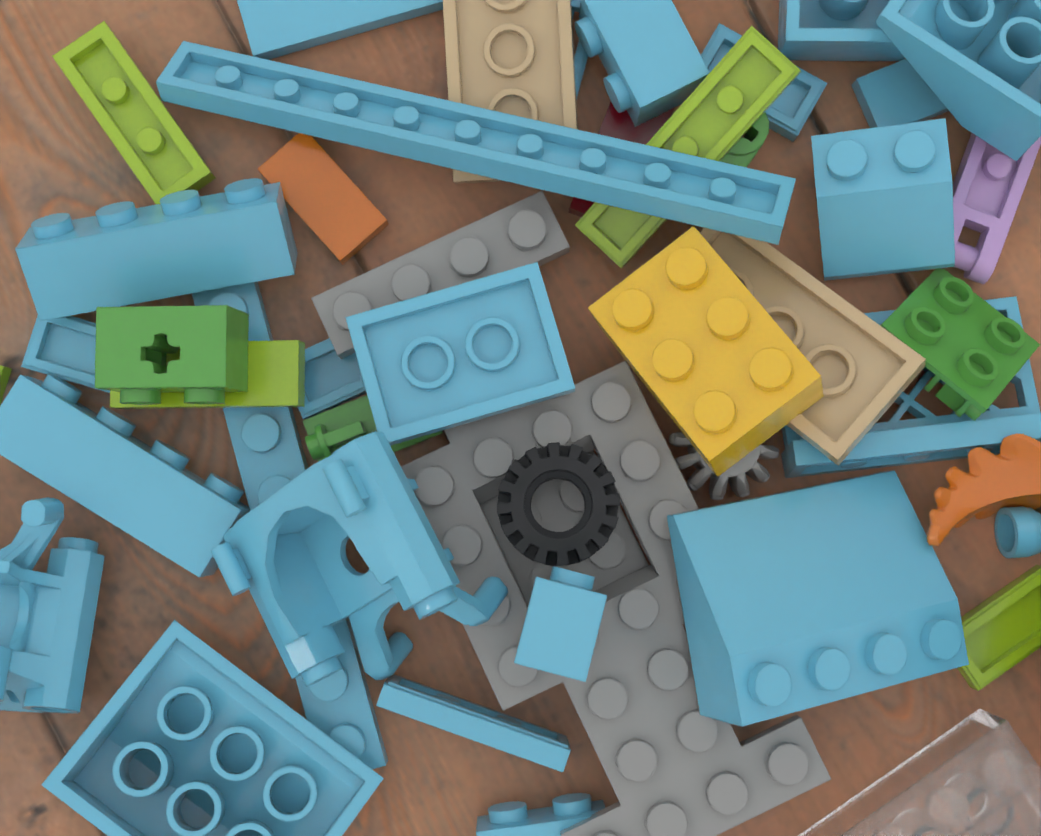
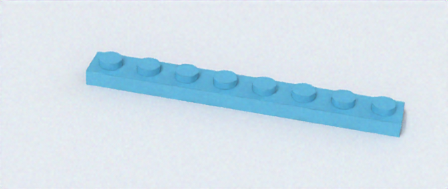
(268, 459)

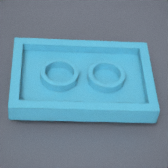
(460, 354)

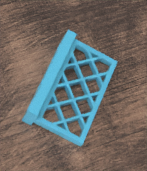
(927, 436)

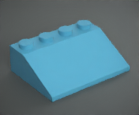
(977, 61)
(811, 598)
(207, 754)

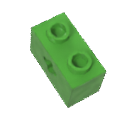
(135, 347)

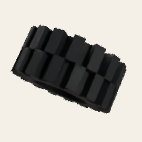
(568, 464)

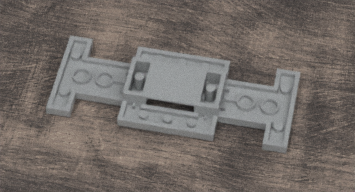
(640, 696)

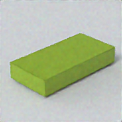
(1003, 629)

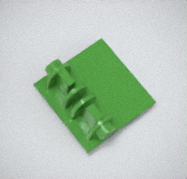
(962, 342)

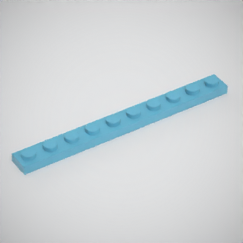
(481, 141)

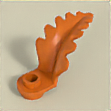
(990, 484)

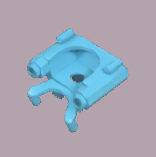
(299, 572)
(46, 615)

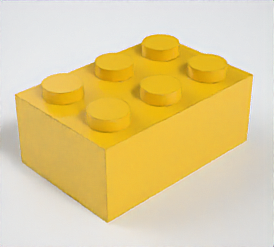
(707, 351)

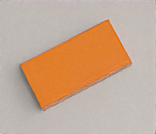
(324, 196)

